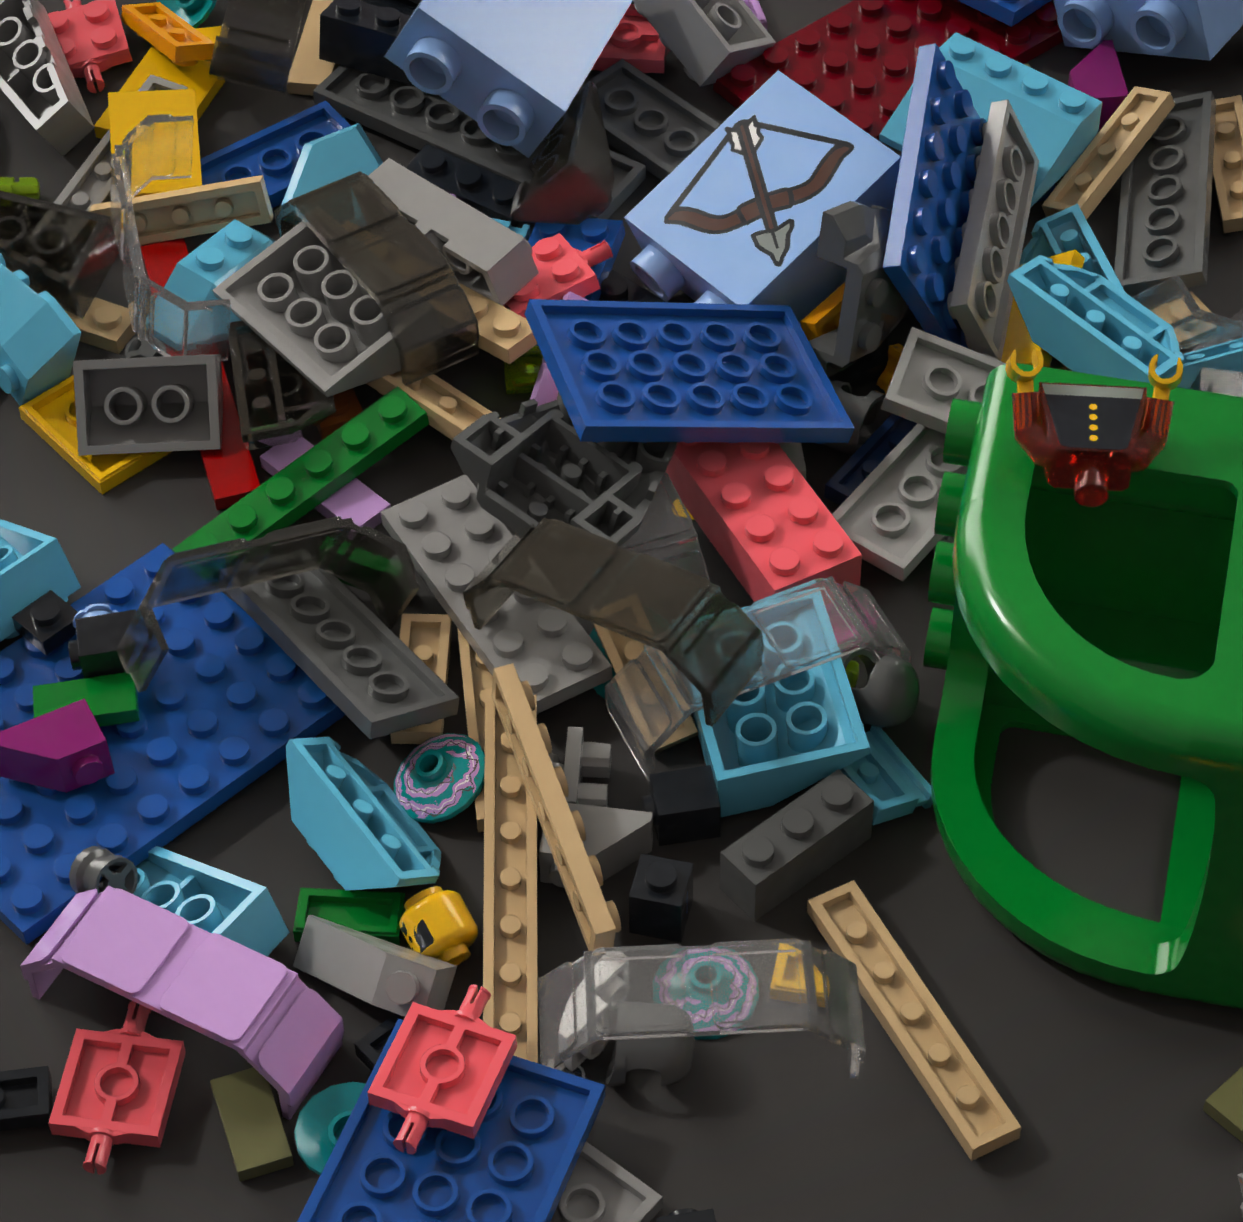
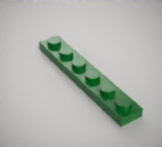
(316, 472)

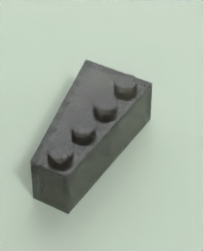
(57, 248)

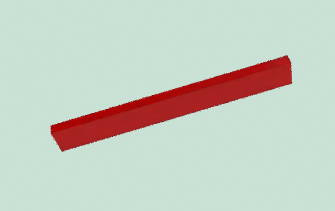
(231, 468)

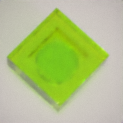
(523, 372)

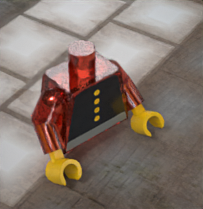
(1090, 433)

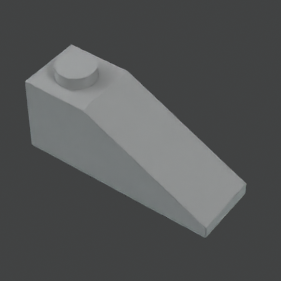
(372, 967)

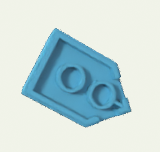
(332, 159)

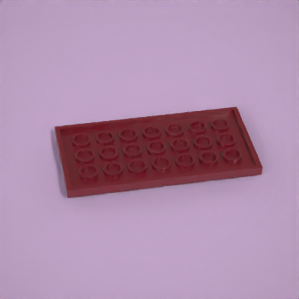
(868, 53)

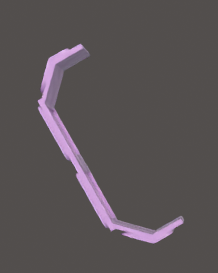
(196, 982)

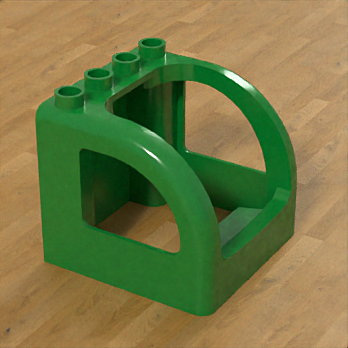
(1104, 633)

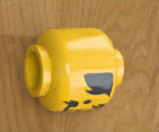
(439, 925)

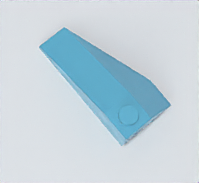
(35, 338)
(211, 899)

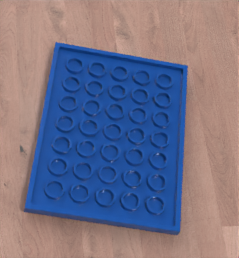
(202, 735)

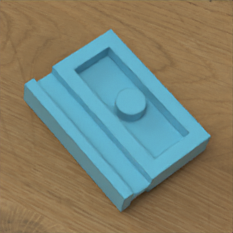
(889, 779)

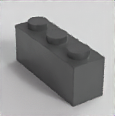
(796, 845)

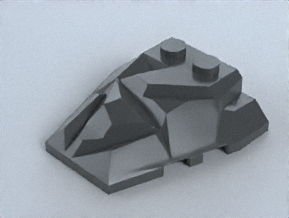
(871, 304)
(539, 469)

